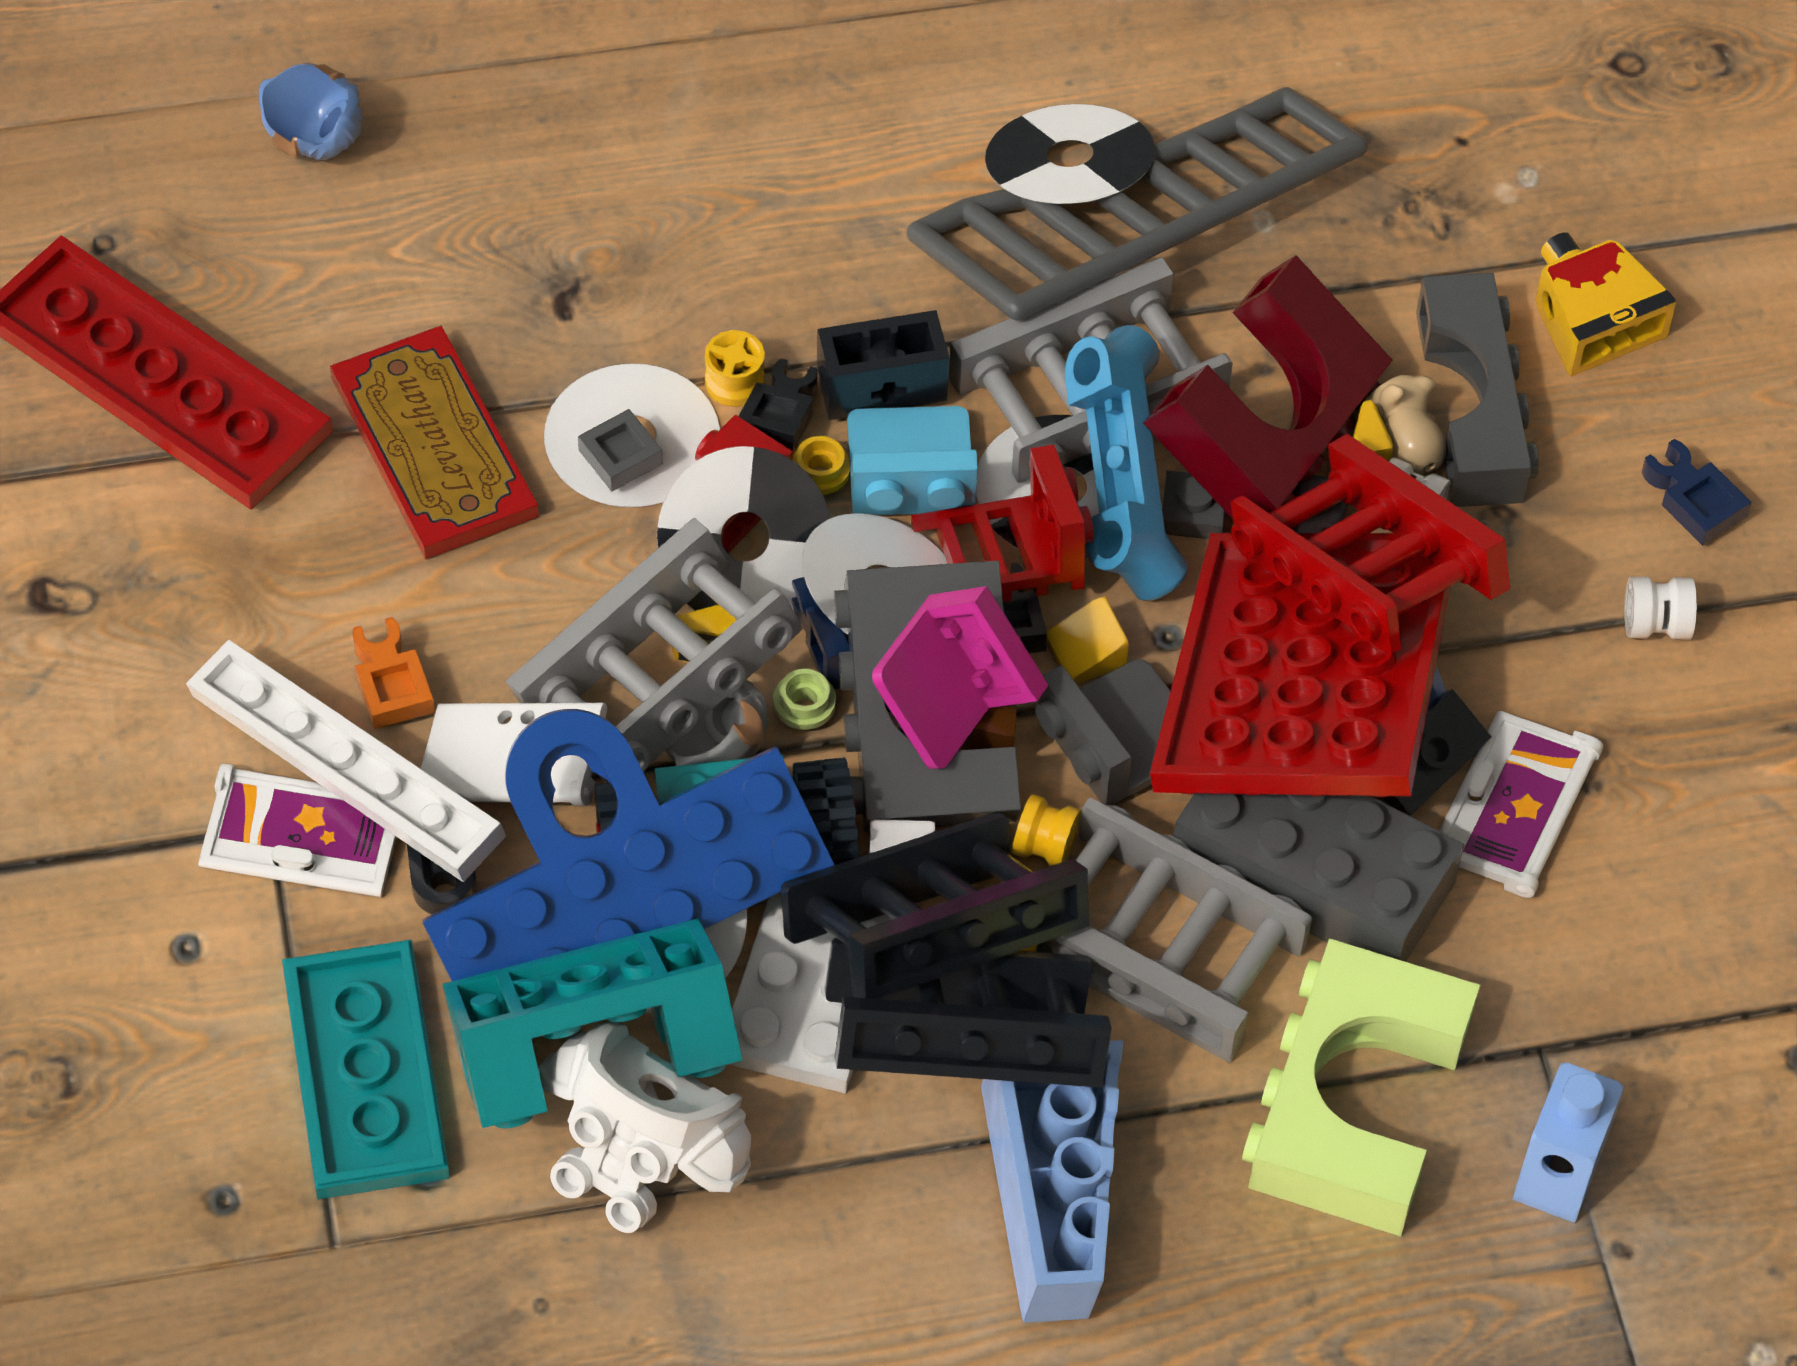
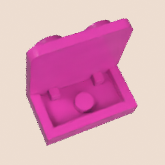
(953, 667)

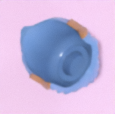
(311, 111)

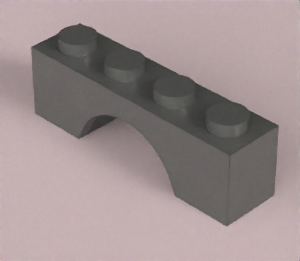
(1465, 330)

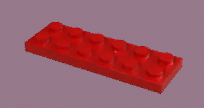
(158, 372)

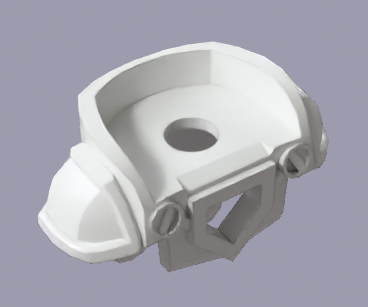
(632, 1133)

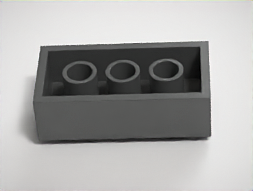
(1343, 858)

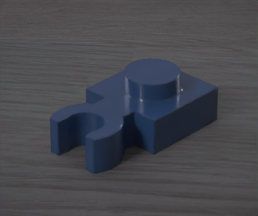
(1698, 499)
(822, 636)

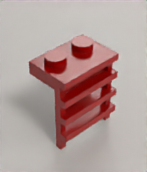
(1045, 526)

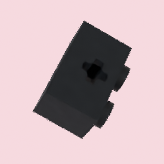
(883, 363)

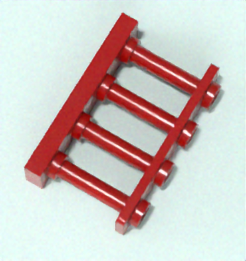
(1385, 500)

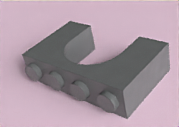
(891, 773)

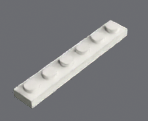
(346, 760)

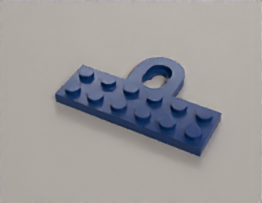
(648, 869)

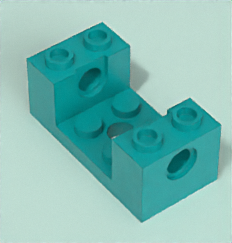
(615, 980)

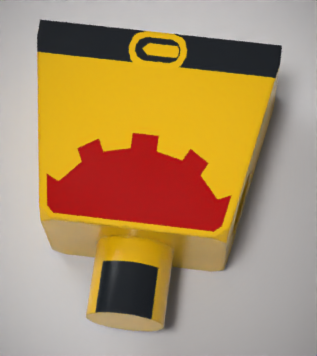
(1599, 302)

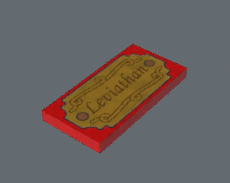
(434, 442)

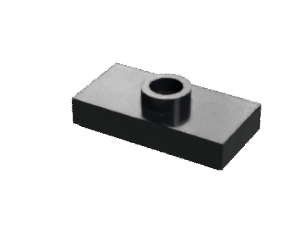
(1447, 743)

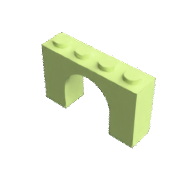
(1306, 1148)

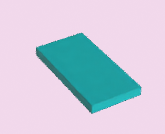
(365, 1069)

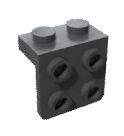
(1107, 726)

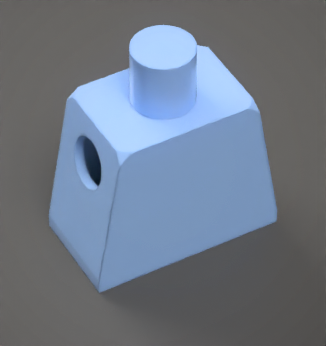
(1572, 1126)

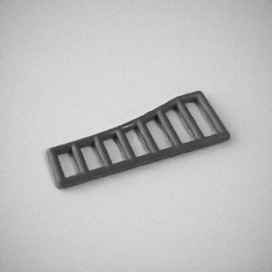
(1156, 235)

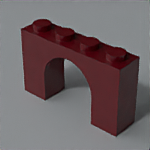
(1330, 374)

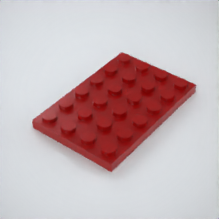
(1290, 694)

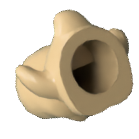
(1409, 424)

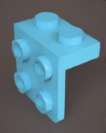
(911, 460)

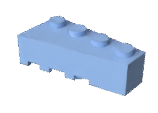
(1054, 1186)

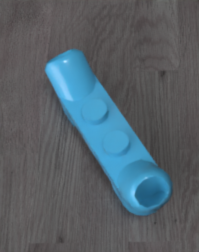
(1129, 530)

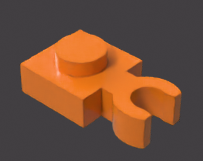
(391, 680)

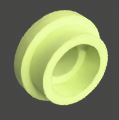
(804, 685)

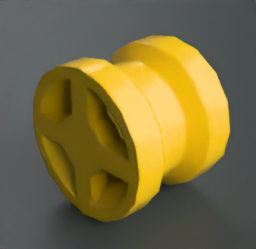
(723, 356)
(1046, 831)

